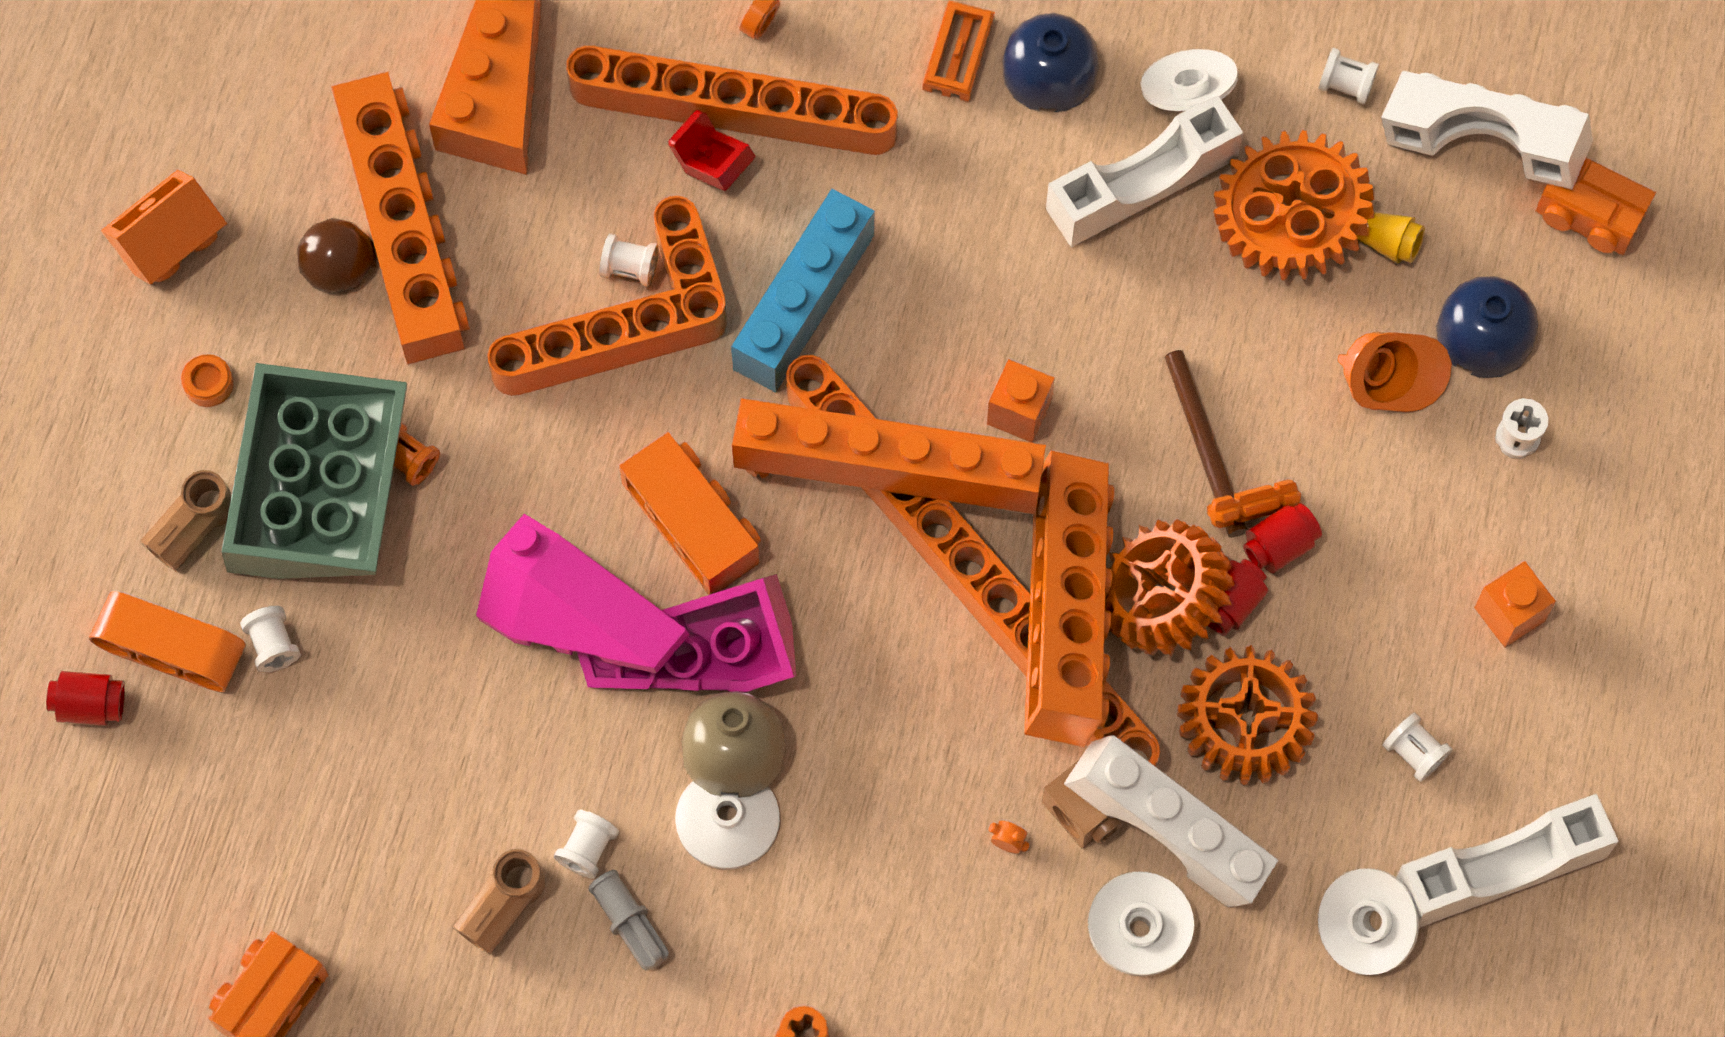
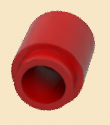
(1282, 537)
(1244, 596)
(86, 698)

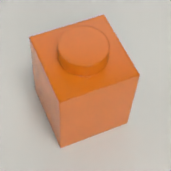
(1020, 400)
(1514, 604)

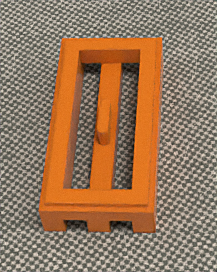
(949, 84)

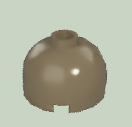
(733, 744)

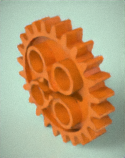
(1294, 205)

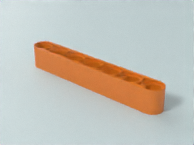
(715, 84)

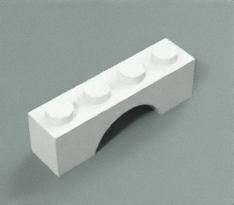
(1432, 112)
(1186, 151)
(1137, 792)
(1536, 853)

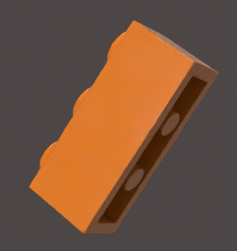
(691, 513)

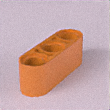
(167, 641)

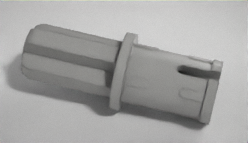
(629, 920)

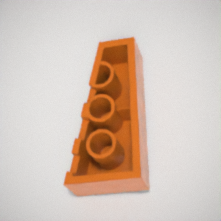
(491, 86)

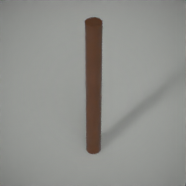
(1201, 432)

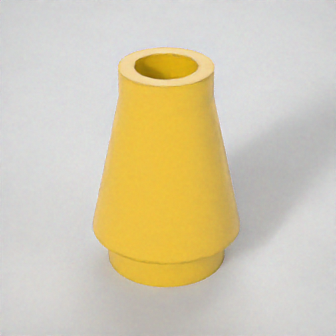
(1394, 236)

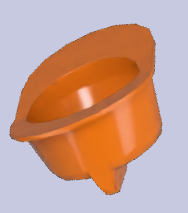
(1396, 371)

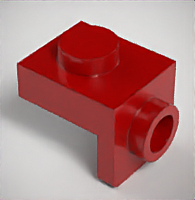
(709, 153)

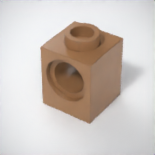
(1075, 814)

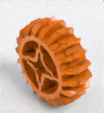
(1168, 556)
(1267, 715)

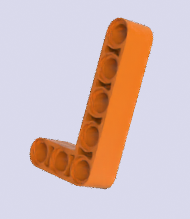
(625, 319)

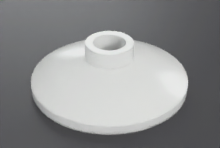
(1188, 79)
(730, 842)
(1145, 899)
(1346, 923)

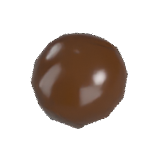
(335, 255)

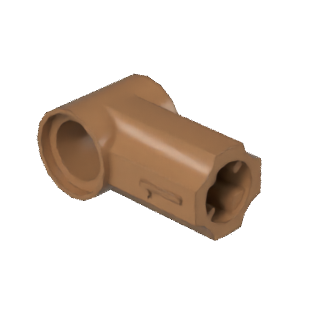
(185, 523)
(497, 905)

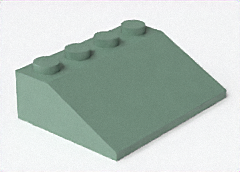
(313, 474)

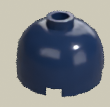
(1050, 63)
(1488, 326)

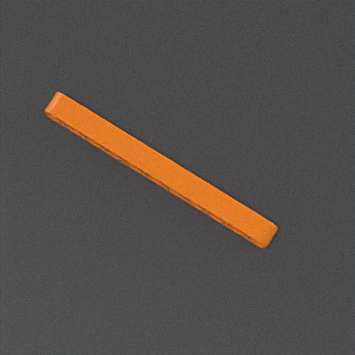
(958, 546)

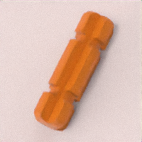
(1253, 503)

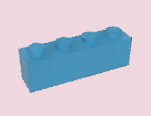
(803, 290)

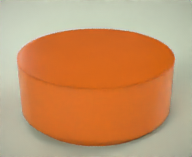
(759, 17)
(207, 380)

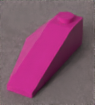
(561, 598)
(734, 644)

